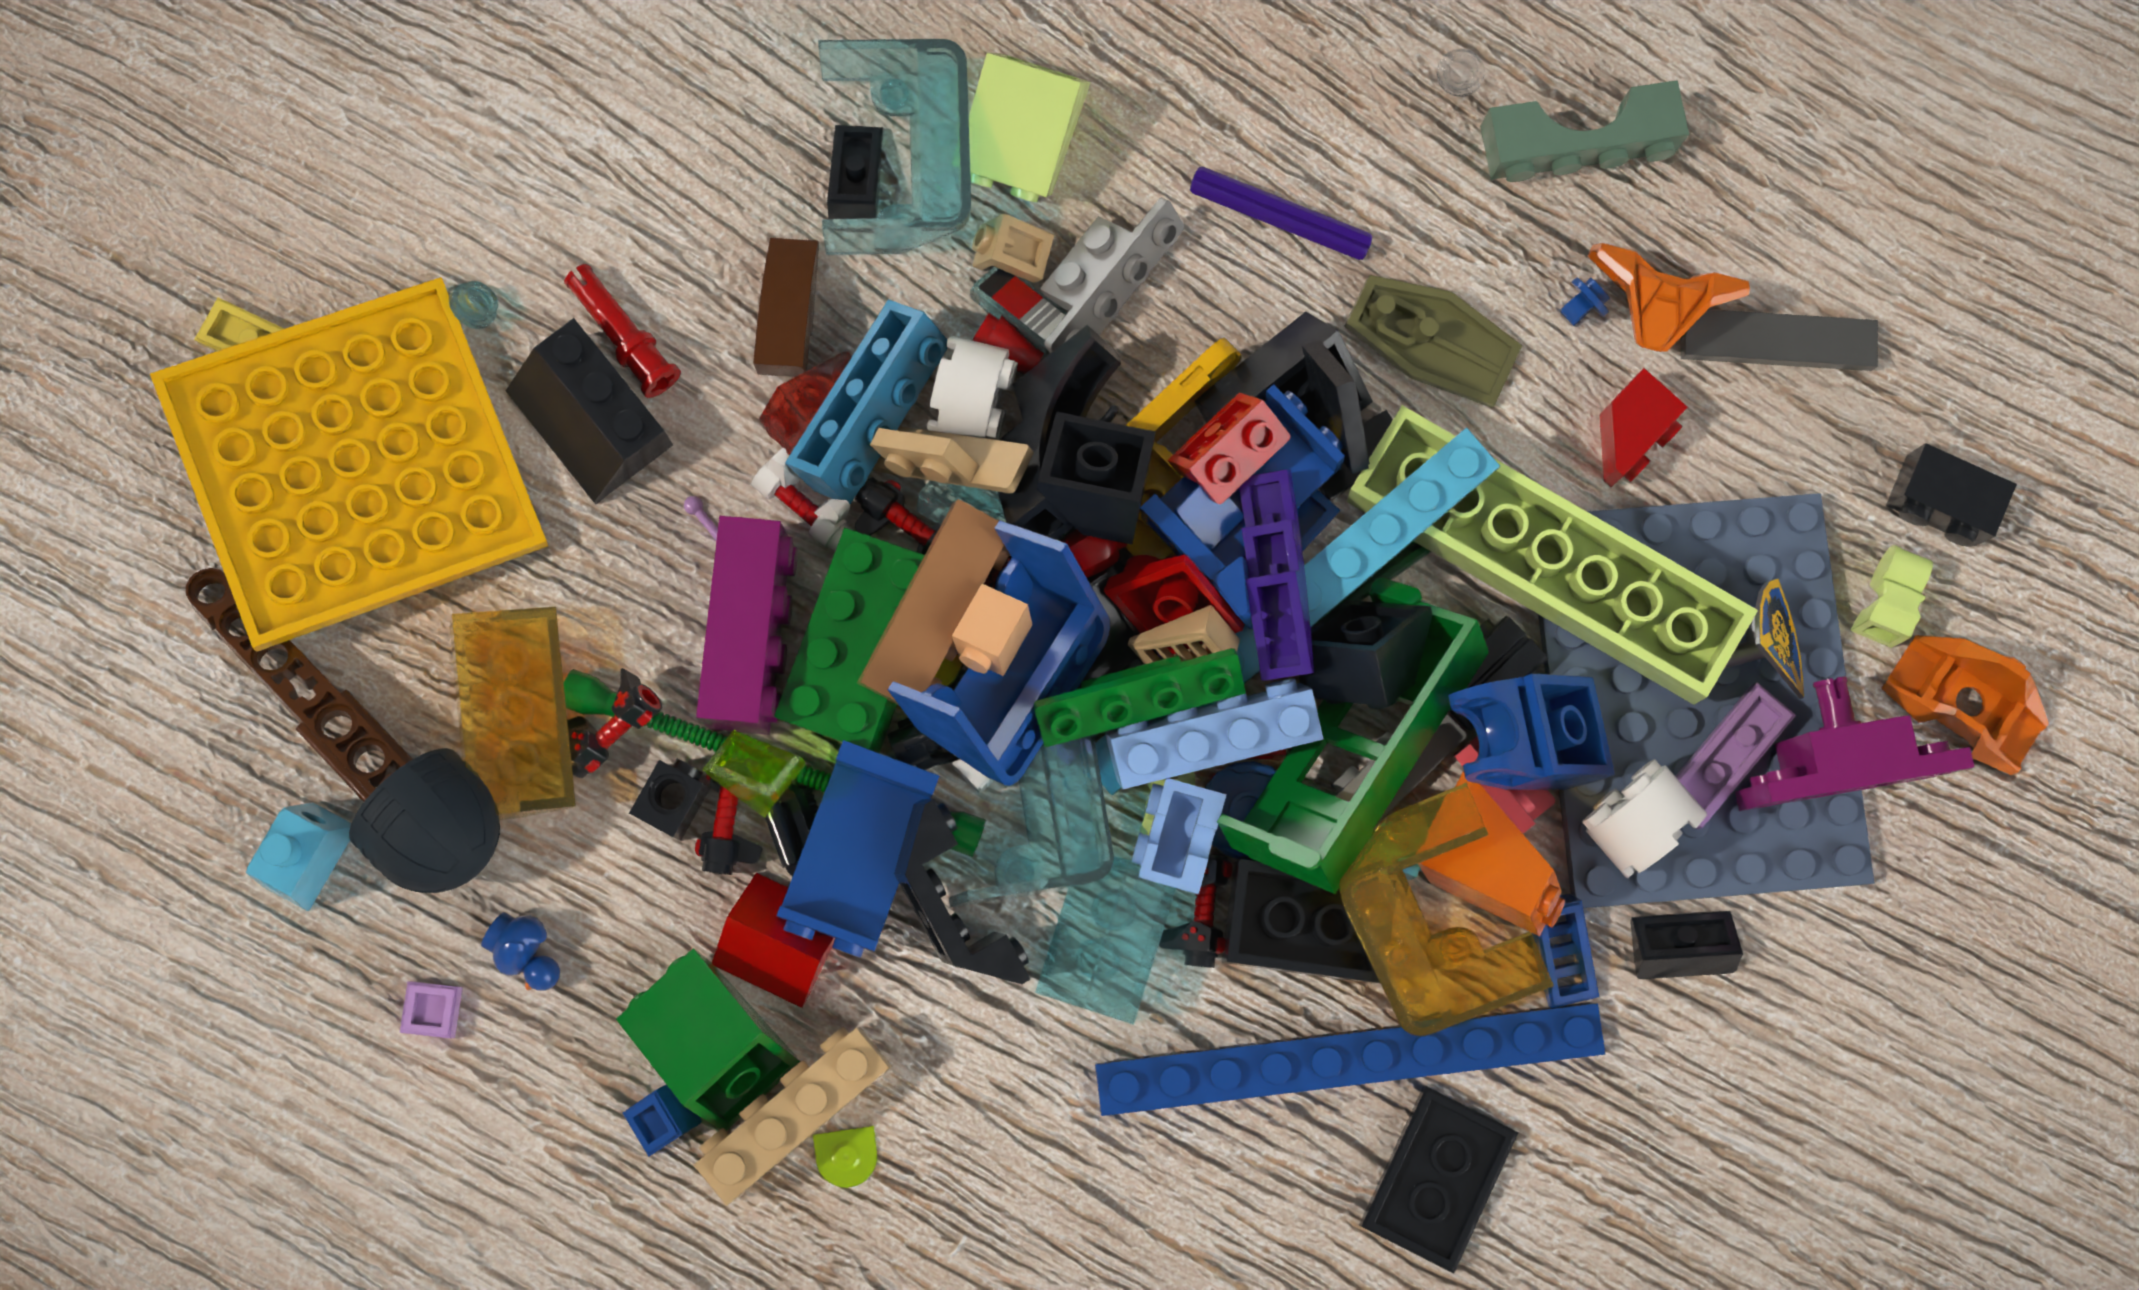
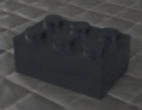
(1291, 927)

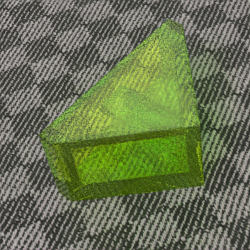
(754, 770)

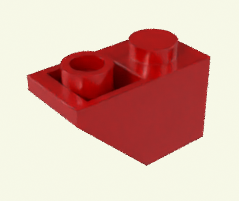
(1634, 422)

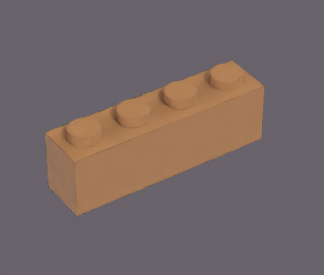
(935, 602)

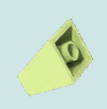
(1022, 125)

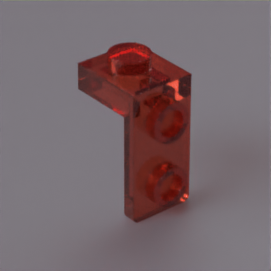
(799, 399)

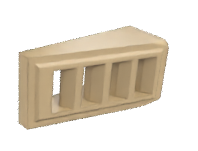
(1201, 625)

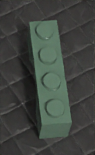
(1527, 141)

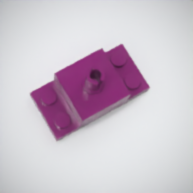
(1849, 755)

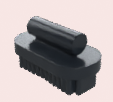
(791, 823)

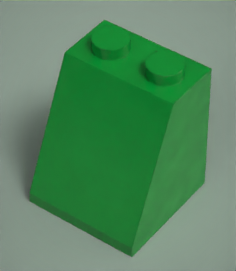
(706, 1040)

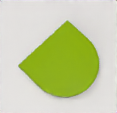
(846, 1155)

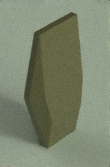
(1434, 338)

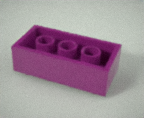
(745, 625)

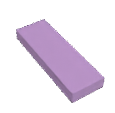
(1734, 748)

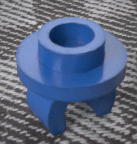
(1589, 297)

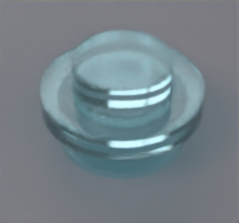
(474, 304)

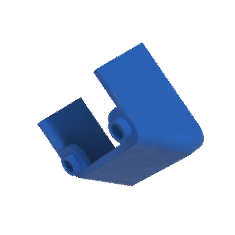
(992, 716)

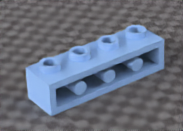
(1215, 734)

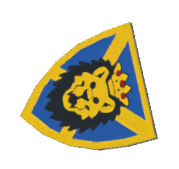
(1773, 637)

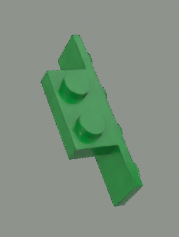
(1139, 695)

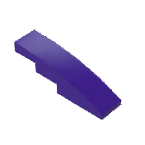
(1276, 576)

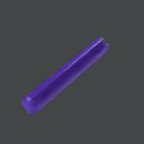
(1281, 213)

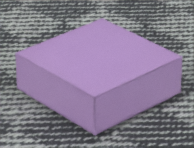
(431, 1009)

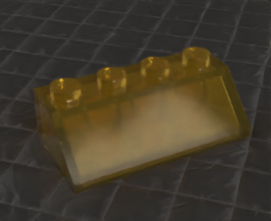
(513, 708)

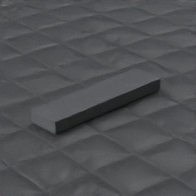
(1783, 340)

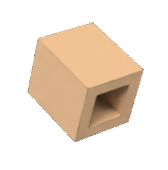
(991, 631)

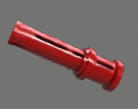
(634, 347)

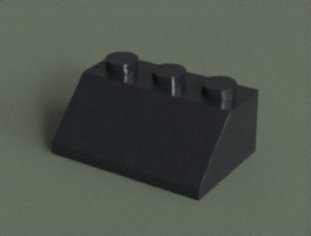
(1282, 364)
(586, 412)

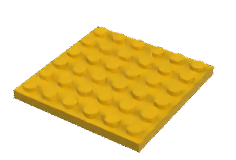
(347, 463)

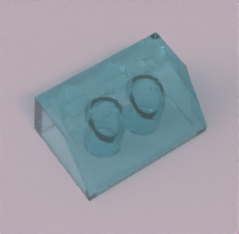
(1107, 942)

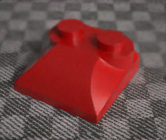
(1164, 590)

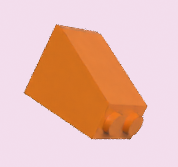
(1499, 871)

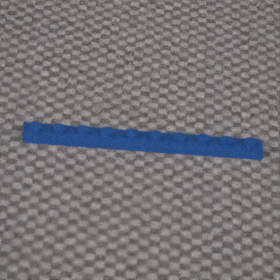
(1347, 1060)

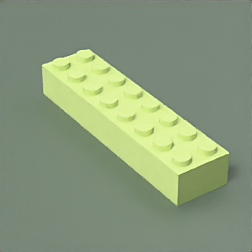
(1569, 566)

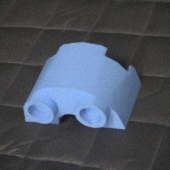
(1179, 834)

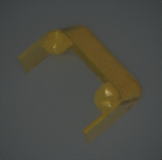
(1441, 975)

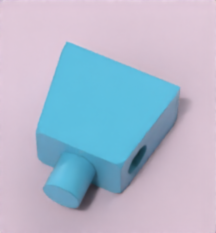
(300, 853)

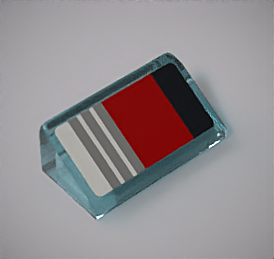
(1019, 303)

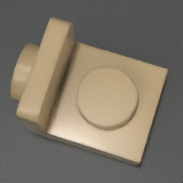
(1012, 247)

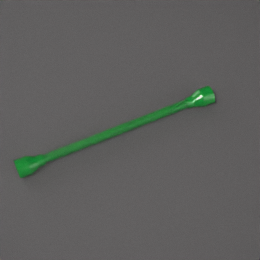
(592, 697)

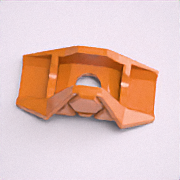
(1660, 303)
(2011, 710)

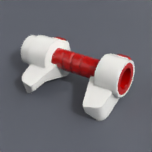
(778, 482)

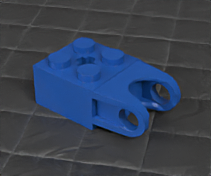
(1536, 732)

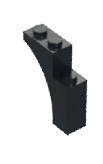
(1064, 384)

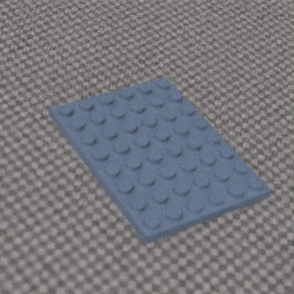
(1737, 851)

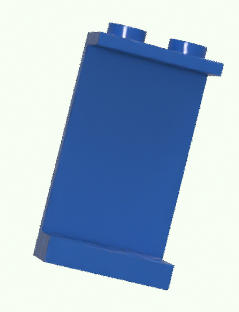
(1309, 454)
(853, 850)

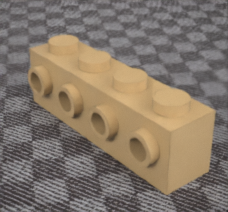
(783, 1123)

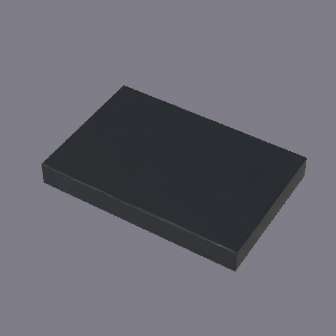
(1438, 1179)

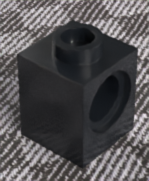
(649, 805)

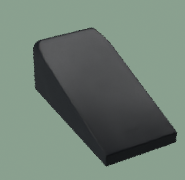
(855, 172)

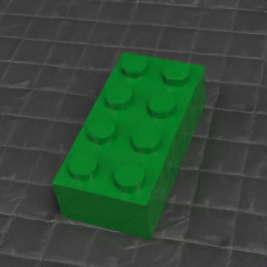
(844, 629)

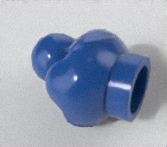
(514, 947)

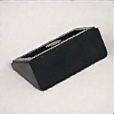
(1685, 945)

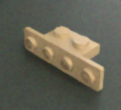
(951, 458)

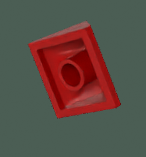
(765, 954)

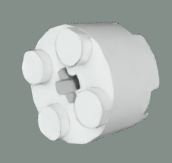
(971, 389)
(1643, 820)

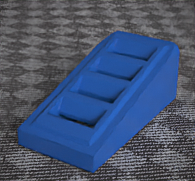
(1580, 946)

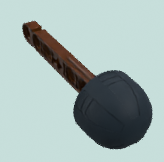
(427, 819)

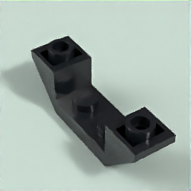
(926, 838)

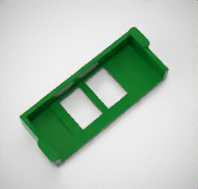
(1321, 834)

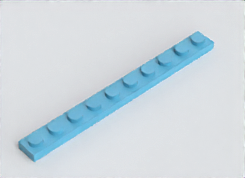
(1369, 544)

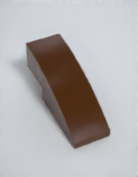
(786, 307)

